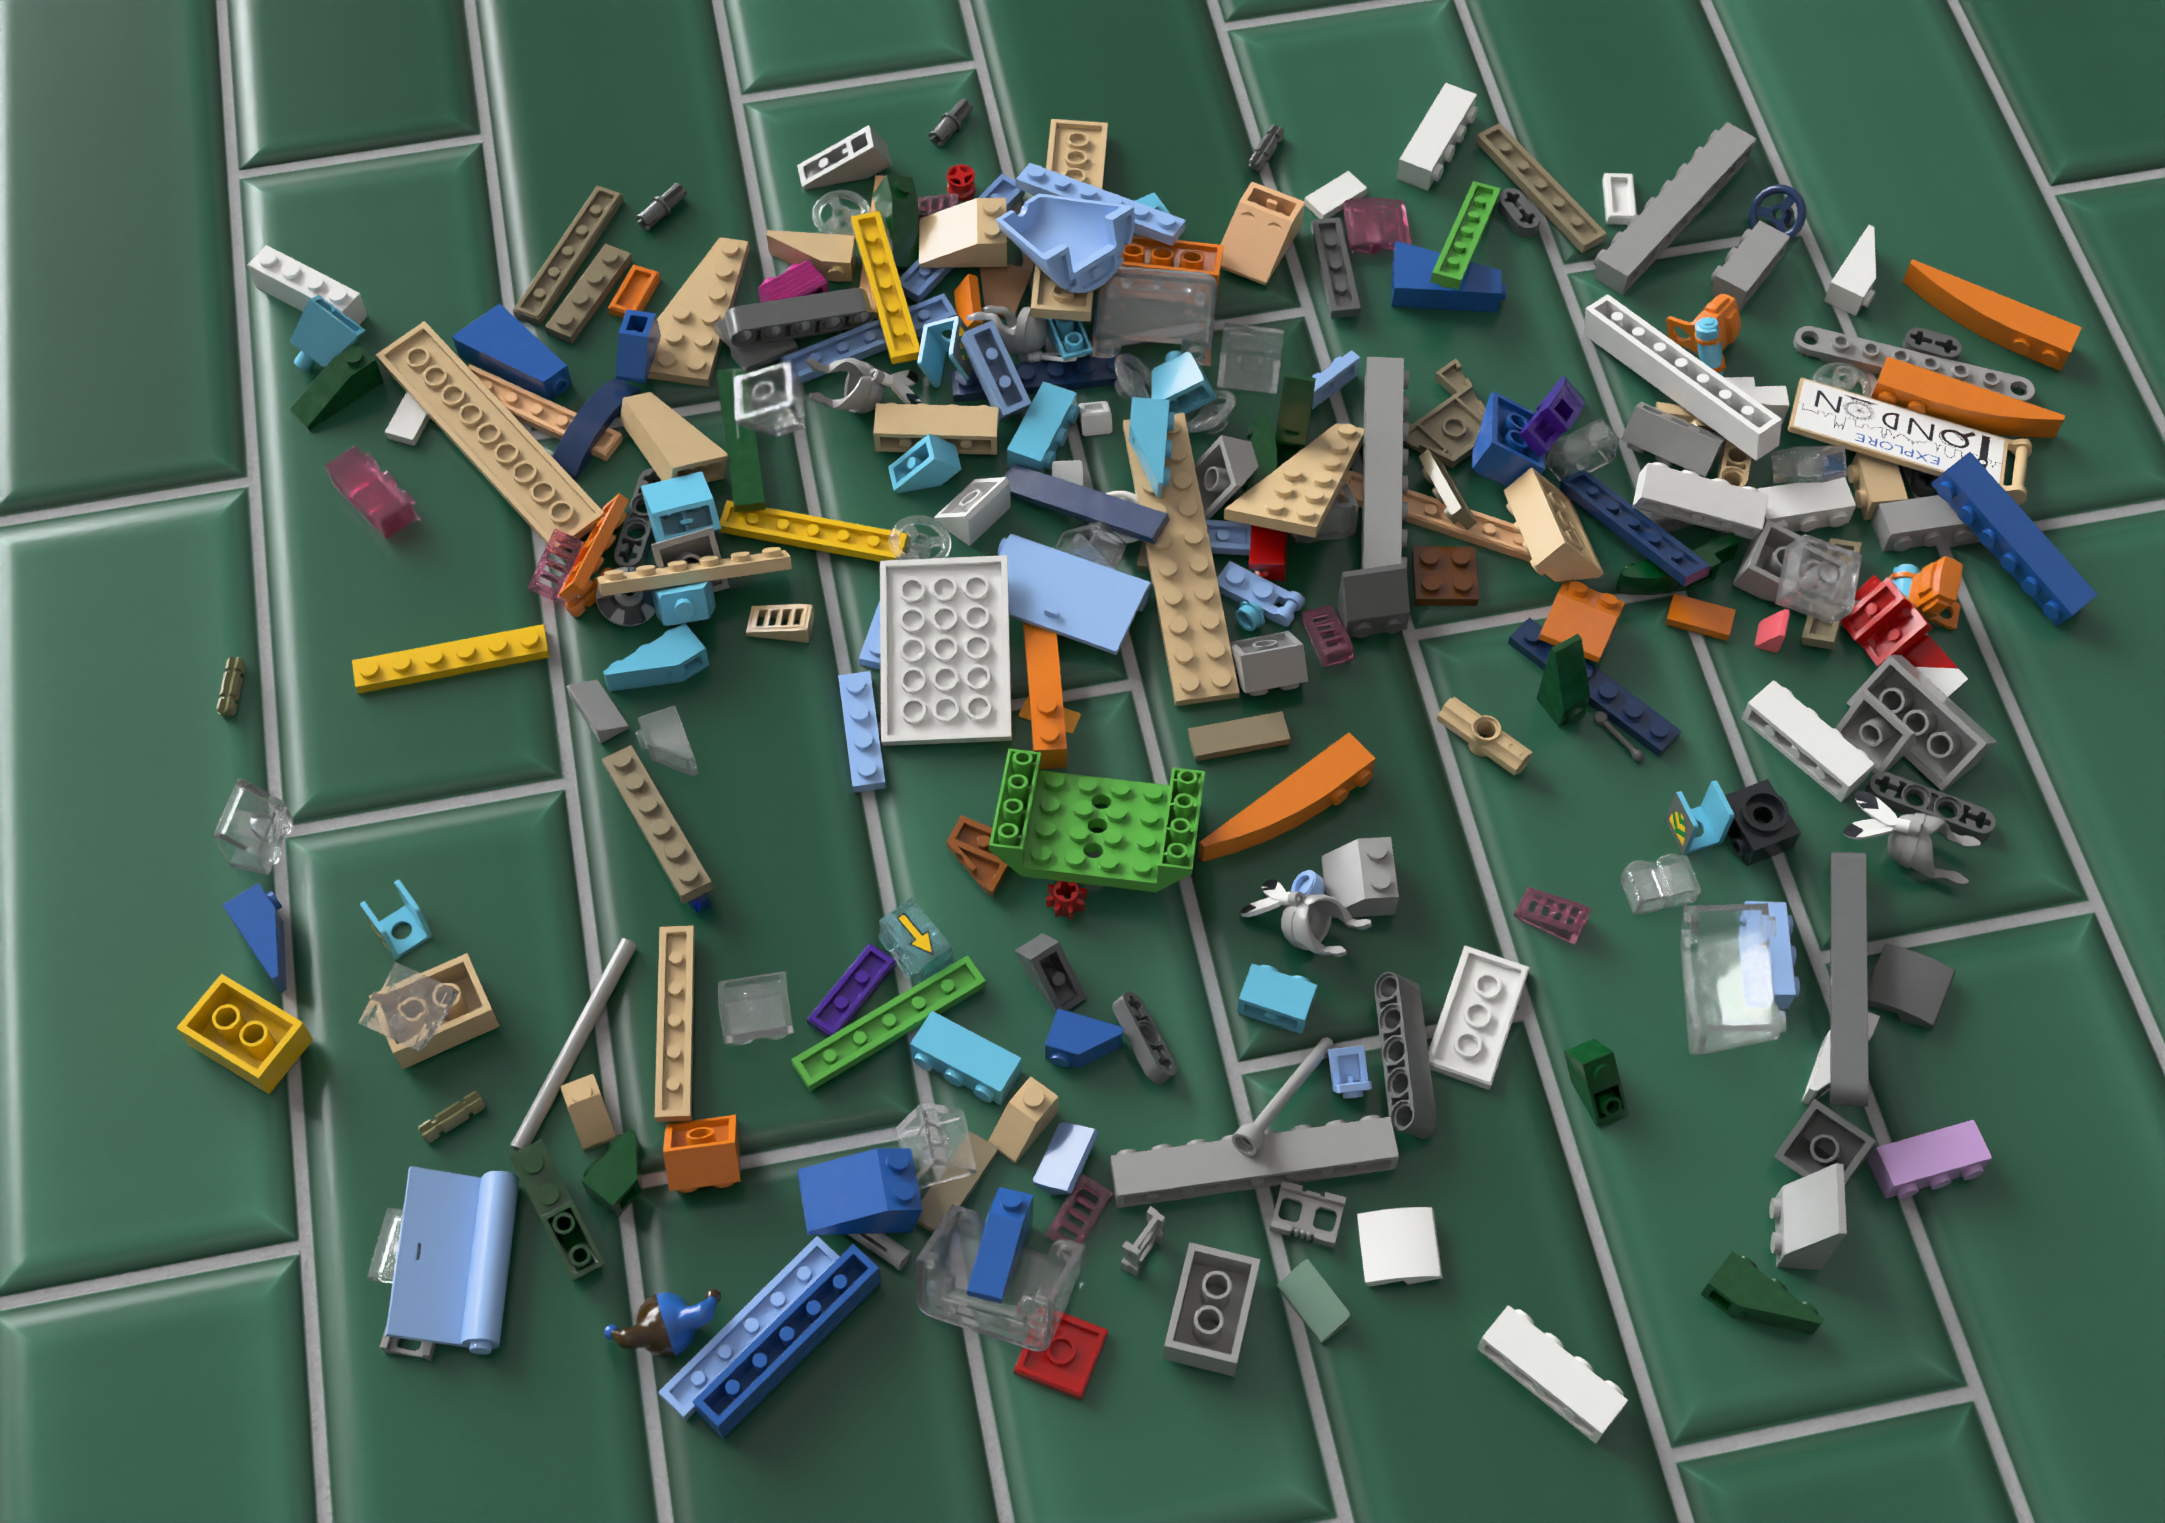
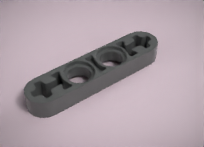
(633, 521)
(1931, 801)

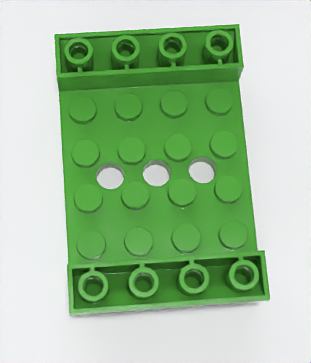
(1048, 817)

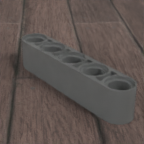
(798, 317)
(1405, 1055)

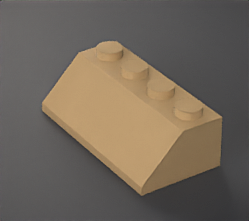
(1551, 529)

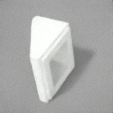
(1095, 418)
(1069, 471)

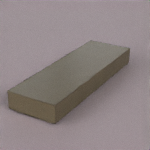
(1238, 736)
(956, 1191)

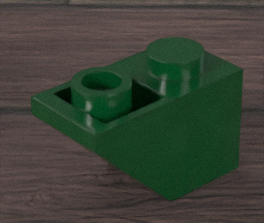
(1597, 1081)
(617, 1176)

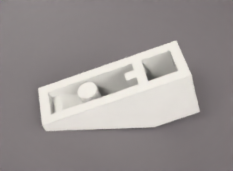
(1856, 277)

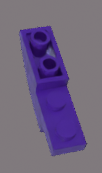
(1553, 417)

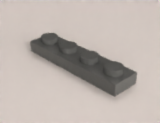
(1335, 268)

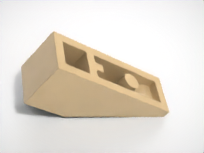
(830, 253)

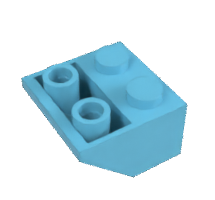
(680, 506)

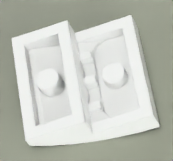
(1399, 1246)

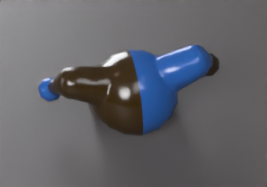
(665, 1324)

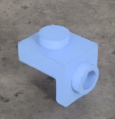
(1349, 1071)

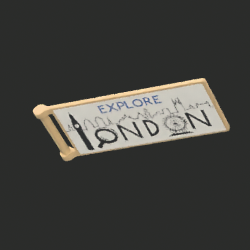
(1902, 434)

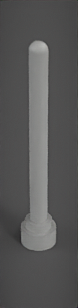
(1250, 1137)

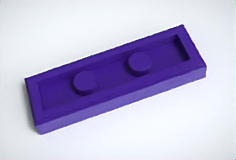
(852, 991)

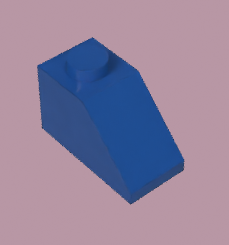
(1080, 1039)

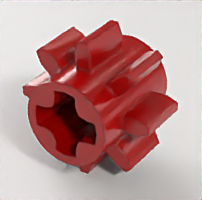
(1064, 906)

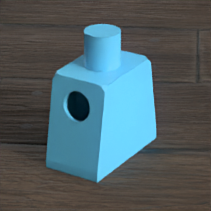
(323, 333)
(1182, 383)
(684, 603)

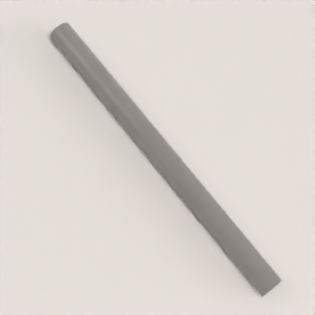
(573, 1045)

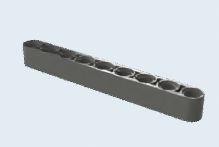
(1848, 980)

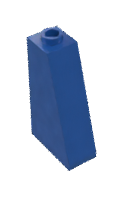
(1412, 285)
(512, 352)

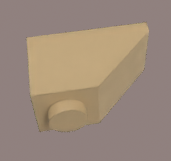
(1024, 1119)

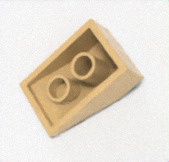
(964, 236)

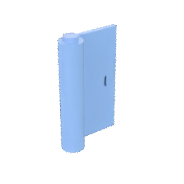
(1071, 594)
(463, 1260)

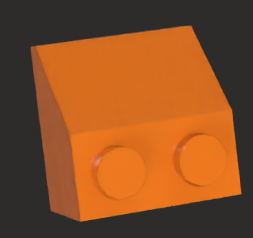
(1582, 613)
(702, 1153)

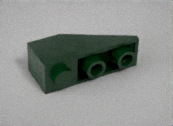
(1294, 415)
(1752, 1296)

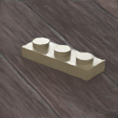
(1446, 490)

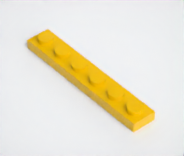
(885, 287)
(811, 532)
(450, 658)

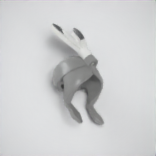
(1022, 334)
(864, 385)
(1908, 836)
(1305, 917)

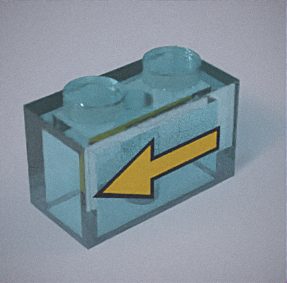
(915, 941)

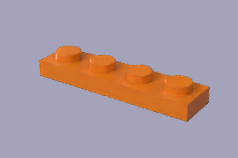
(590, 555)

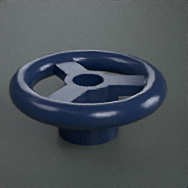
(1788, 213)

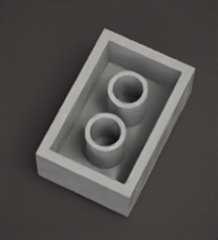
(1211, 1309)

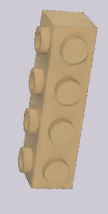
(968, 427)

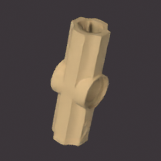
(1469, 726)

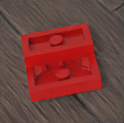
(1886, 622)

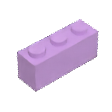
(1929, 1160)

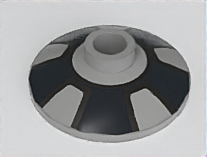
(625, 609)

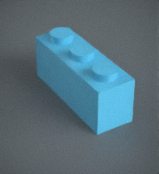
(1043, 428)
(965, 1058)

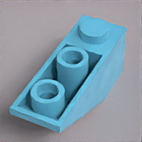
(1068, 338)
(1148, 437)
(663, 661)

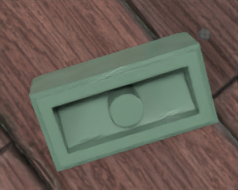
(1314, 1301)

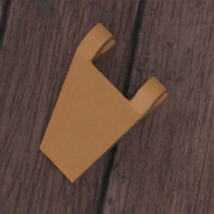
(1006, 284)

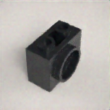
(1757, 840)

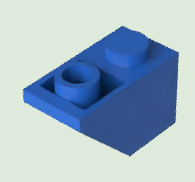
(637, 345)

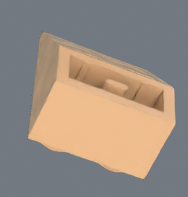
(1261, 232)

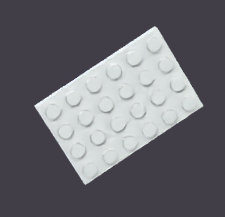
(945, 650)

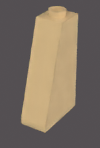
(669, 440)

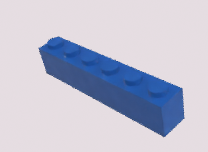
(2013, 539)
(787, 1341)

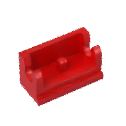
(1268, 552)

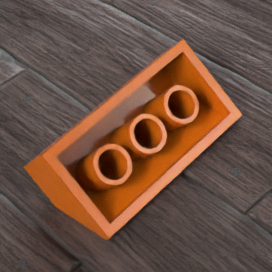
(1181, 256)

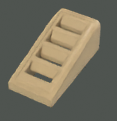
(789, 632)

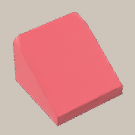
(1772, 631)

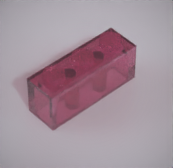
(371, 491)

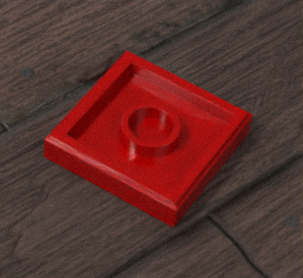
(1068, 1360)

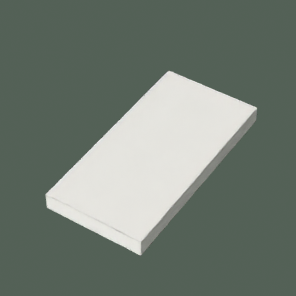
(1477, 1017)

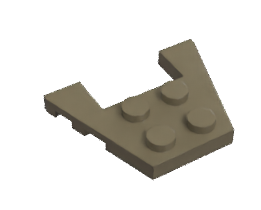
(1454, 424)

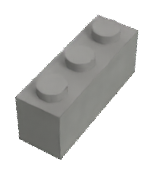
(1749, 263)
(1672, 439)
(1918, 523)

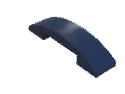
(590, 424)

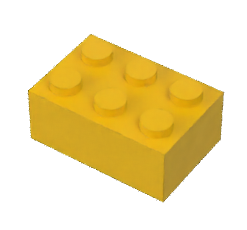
(245, 1033)

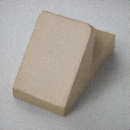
(588, 1112)

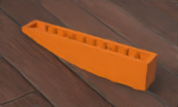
(1995, 316)
(1962, 402)
(1045, 696)
(1294, 800)

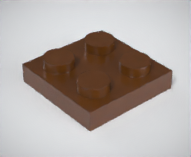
(1444, 576)

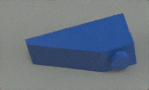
(262, 928)
(1001, 1244)

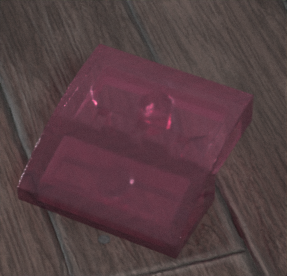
(1375, 223)

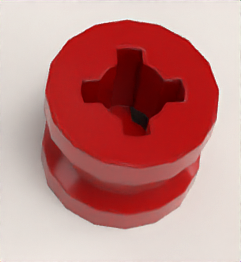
(961, 181)

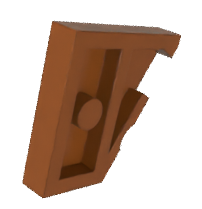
(970, 847)

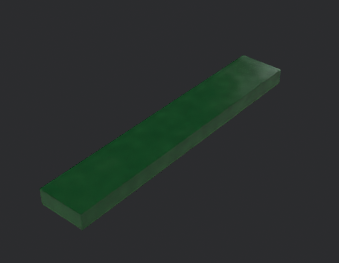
(741, 449)

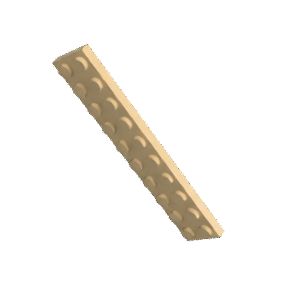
(1079, 153)
(489, 435)
(1186, 579)

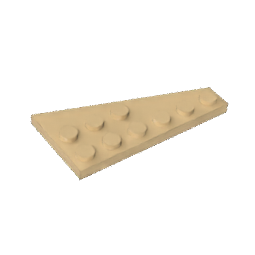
(687, 329)
(1304, 487)

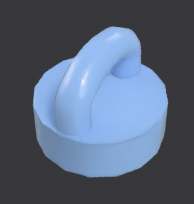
(1308, 883)

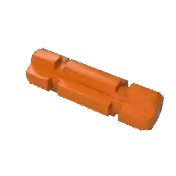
(577, 604)

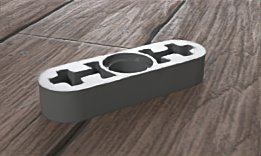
(1144, 1038)

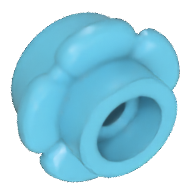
(1250, 615)

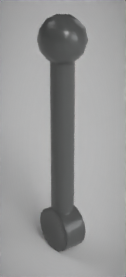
(1601, 719)

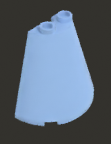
(1071, 238)

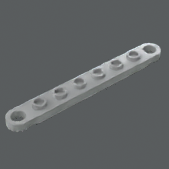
(1871, 355)

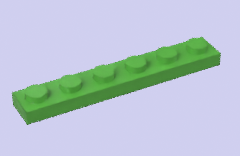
(1465, 236)
(888, 1023)

